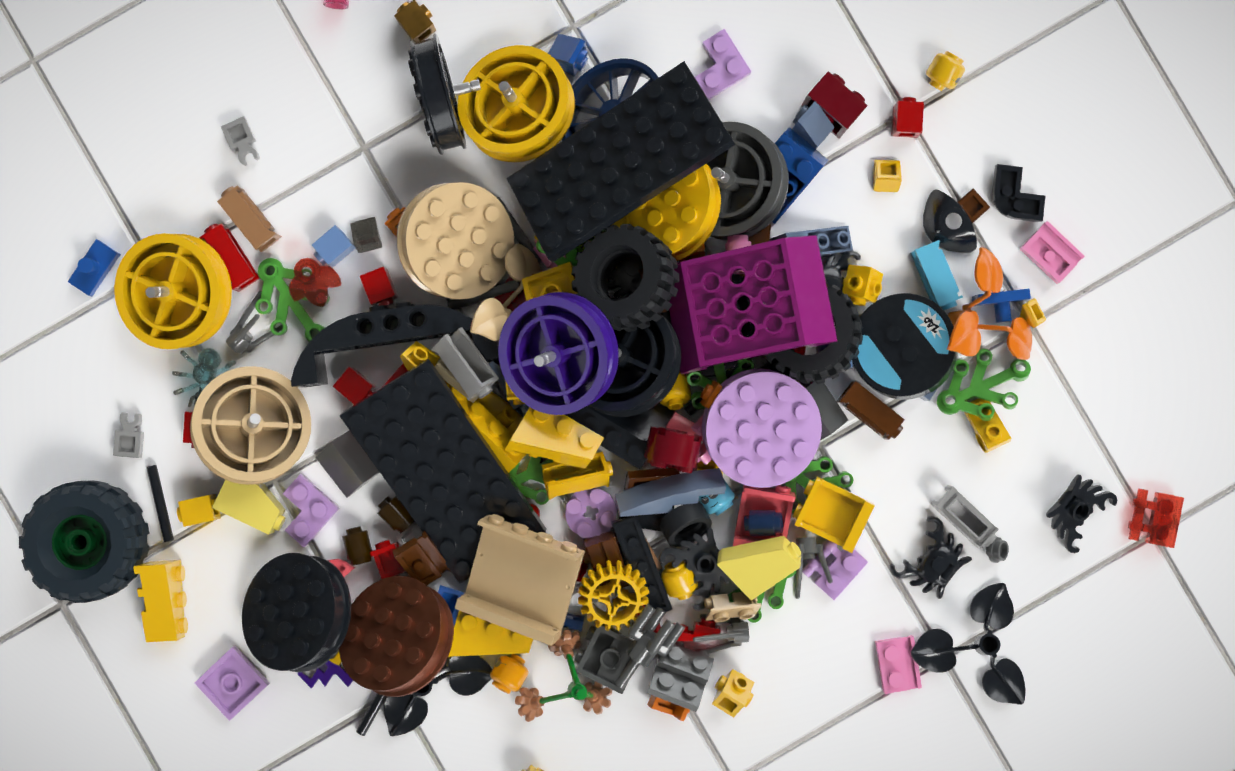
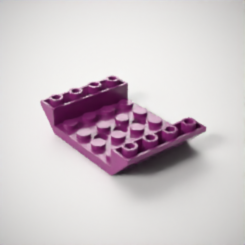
(785, 306)

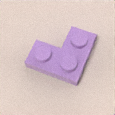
(728, 66)
(314, 507)

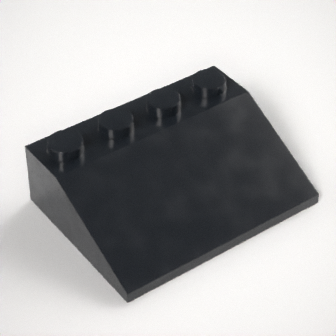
(624, 435)

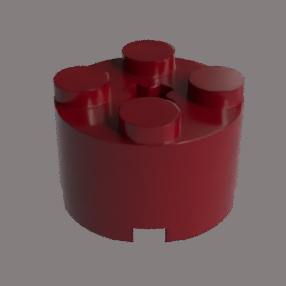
(672, 448)

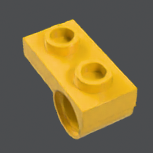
(989, 433)

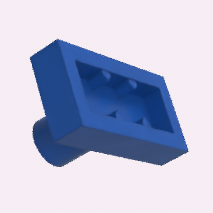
(93, 268)
(1002, 302)

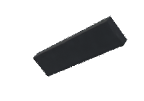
(639, 556)

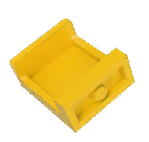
(833, 513)

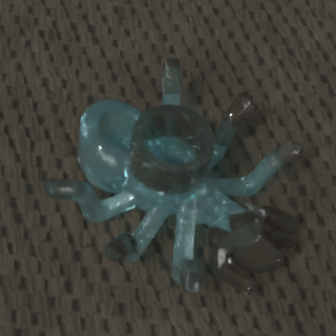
(203, 373)

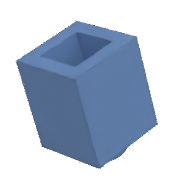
(332, 247)

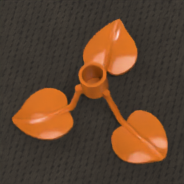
(965, 334)

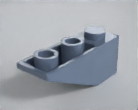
(830, 240)

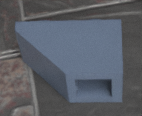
(812, 124)

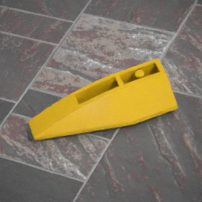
(490, 414)

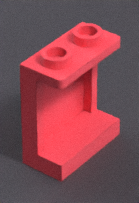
(767, 498)

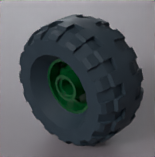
(83, 541)

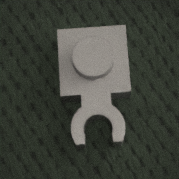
(239, 137)
(129, 441)

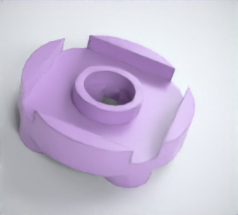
(577, 507)

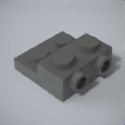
(604, 656)
(681, 676)

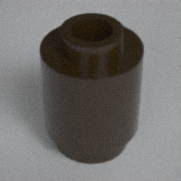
(395, 514)
(357, 546)

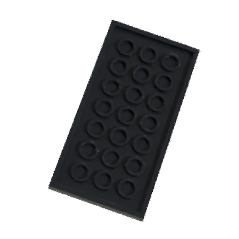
(619, 161)
(437, 463)

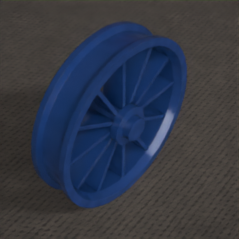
(599, 75)

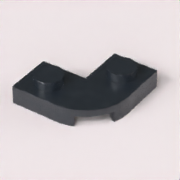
(1008, 198)

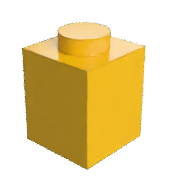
(197, 510)

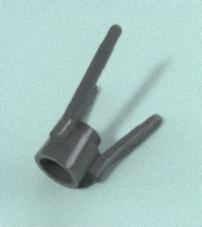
(241, 337)
(808, 548)
(735, 633)

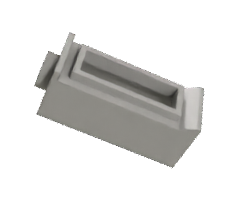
(466, 364)
(946, 501)

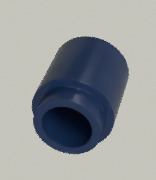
(763, 522)

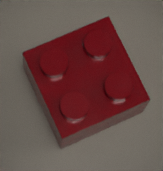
(837, 102)

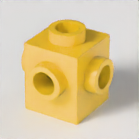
(862, 284)
(733, 692)

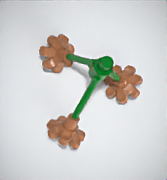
(593, 695)

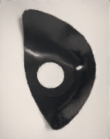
(936, 210)

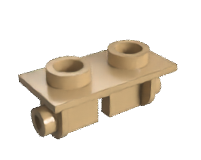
(722, 610)

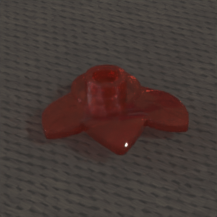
(315, 285)

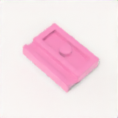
(1052, 252)
(896, 665)

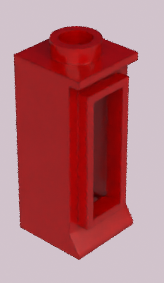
(238, 265)

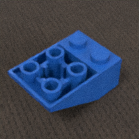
(802, 163)

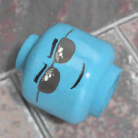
(719, 502)

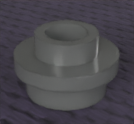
(997, 550)

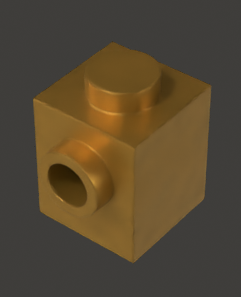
(415, 20)

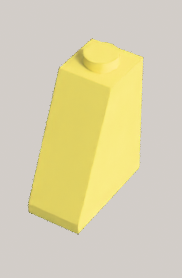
(251, 505)
(759, 564)

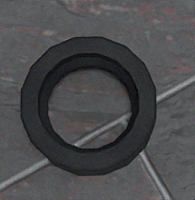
(684, 522)

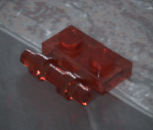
(1163, 520)

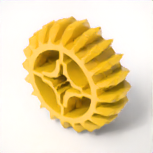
(633, 601)

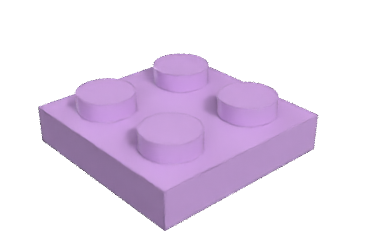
(232, 683)

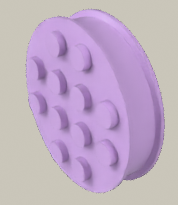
(762, 428)

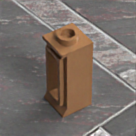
(248, 218)

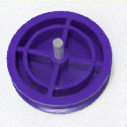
(558, 353)

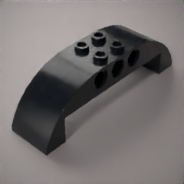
(350, 335)

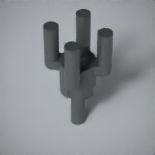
(647, 642)

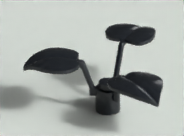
(995, 609)
(407, 712)

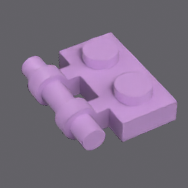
(842, 569)

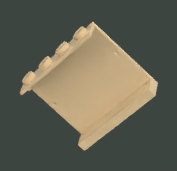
(521, 579)

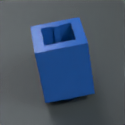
(569, 53)

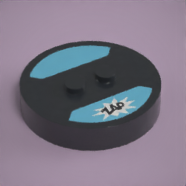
(905, 346)

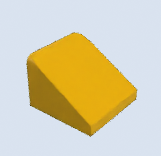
(887, 176)

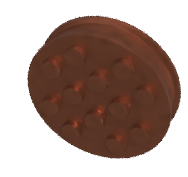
(397, 636)

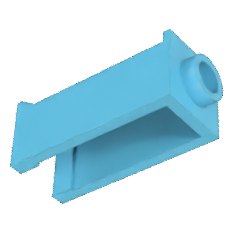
(936, 275)

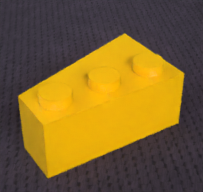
(555, 439)
(163, 600)
(481, 637)

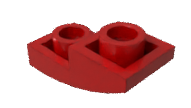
(699, 629)

